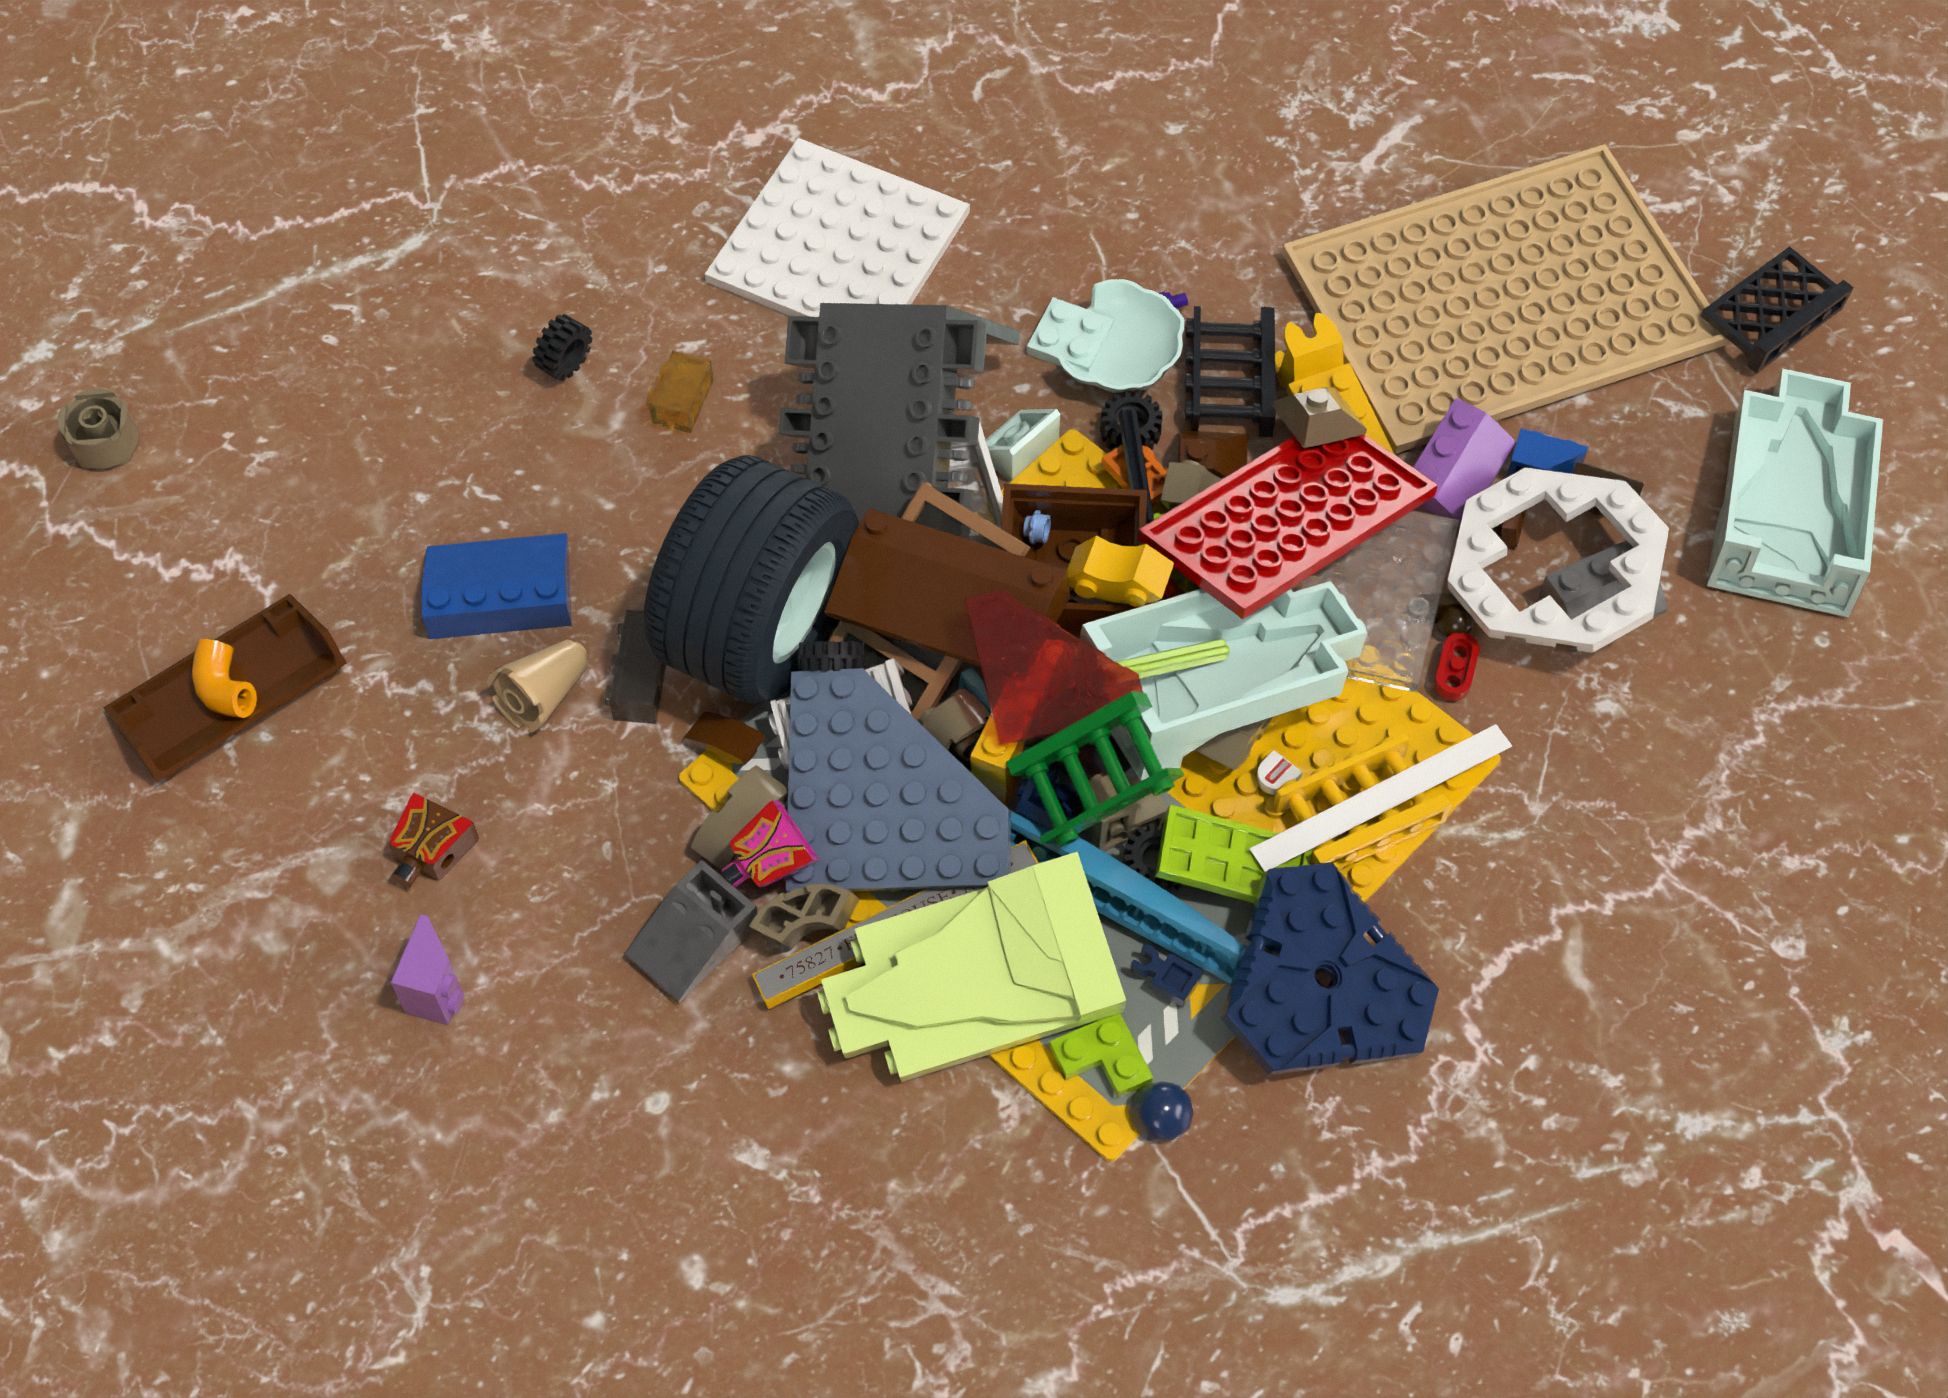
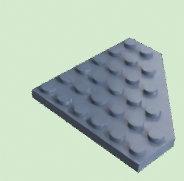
(884, 794)

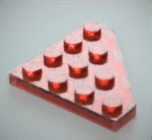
(1038, 672)

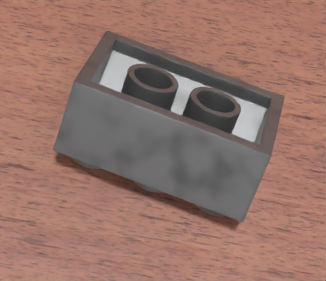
(1590, 583)

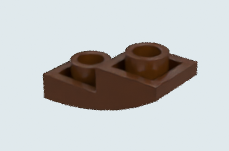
(725, 736)

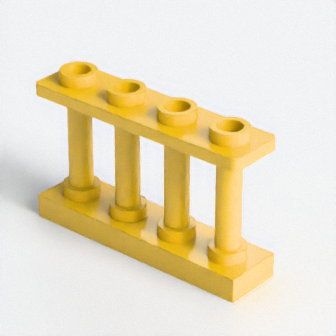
(1363, 840)

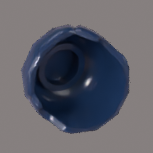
(1161, 1111)

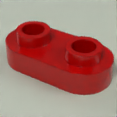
(1455, 668)

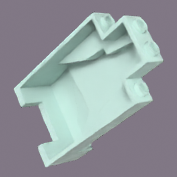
(1799, 497)
(1276, 663)

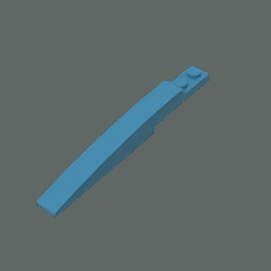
(1139, 903)

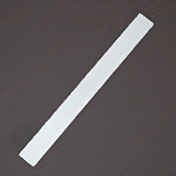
(1380, 798)

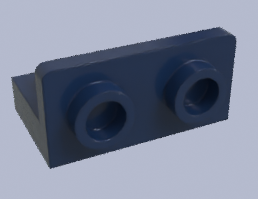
(1033, 807)

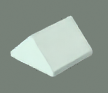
(1023, 440)

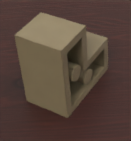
(1119, 826)

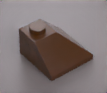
(1216, 451)

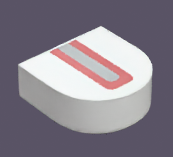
(1276, 771)

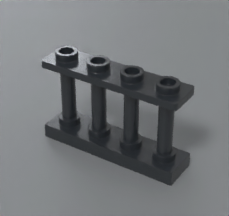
(1261, 357)

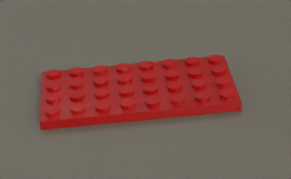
(1285, 518)

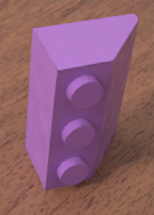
(1463, 458)

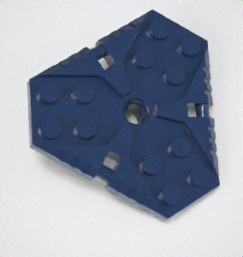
(1366, 992)

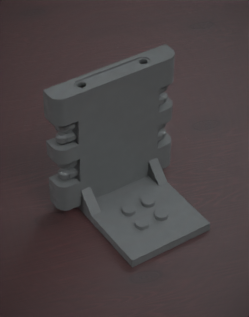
(886, 398)

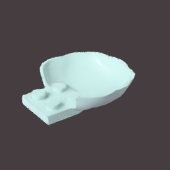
(1115, 343)

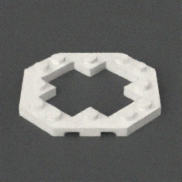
(1545, 621)

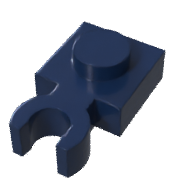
(1171, 977)

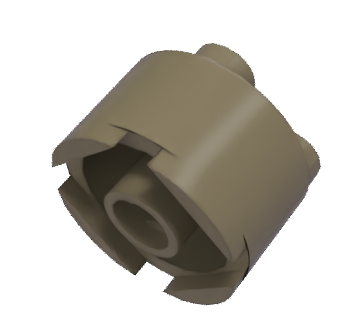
(98, 429)
(957, 724)

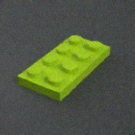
(1214, 853)

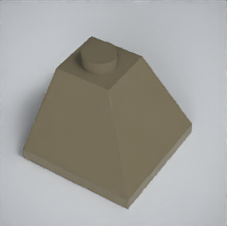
(1319, 417)

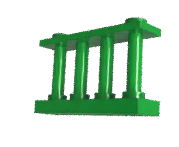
(1064, 748)

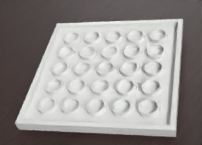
(835, 236)

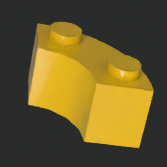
(1118, 572)

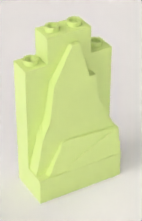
(977, 973)

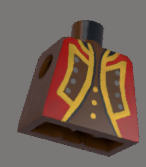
(429, 840)

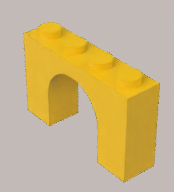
(990, 765)

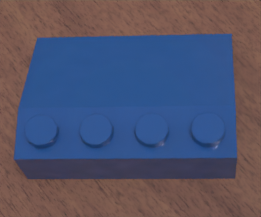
(496, 586)

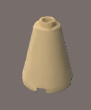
(537, 683)

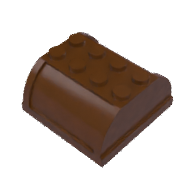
(1075, 518)

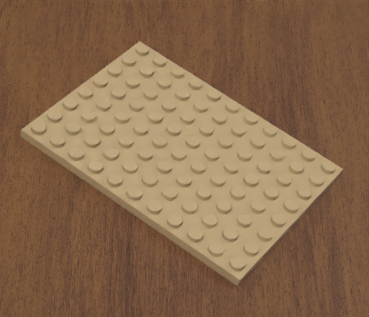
(1504, 294)

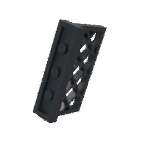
(1791, 329)

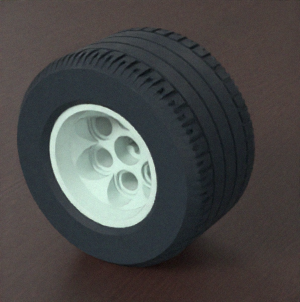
(747, 577)

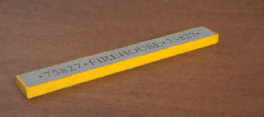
(835, 953)

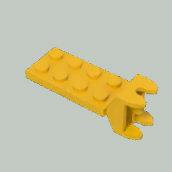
(1320, 364)

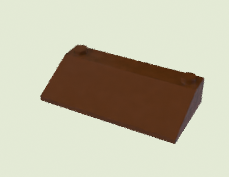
(916, 578)
(274, 650)

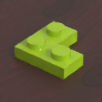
(1103, 1044)

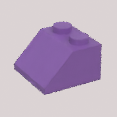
(426, 977)

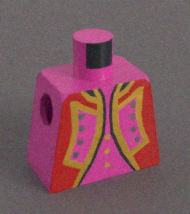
(769, 848)

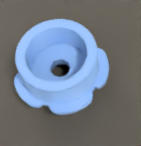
(1037, 527)

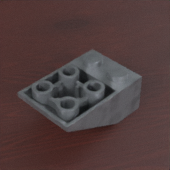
(692, 931)

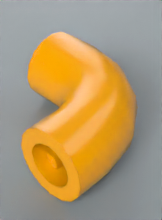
(213, 682)

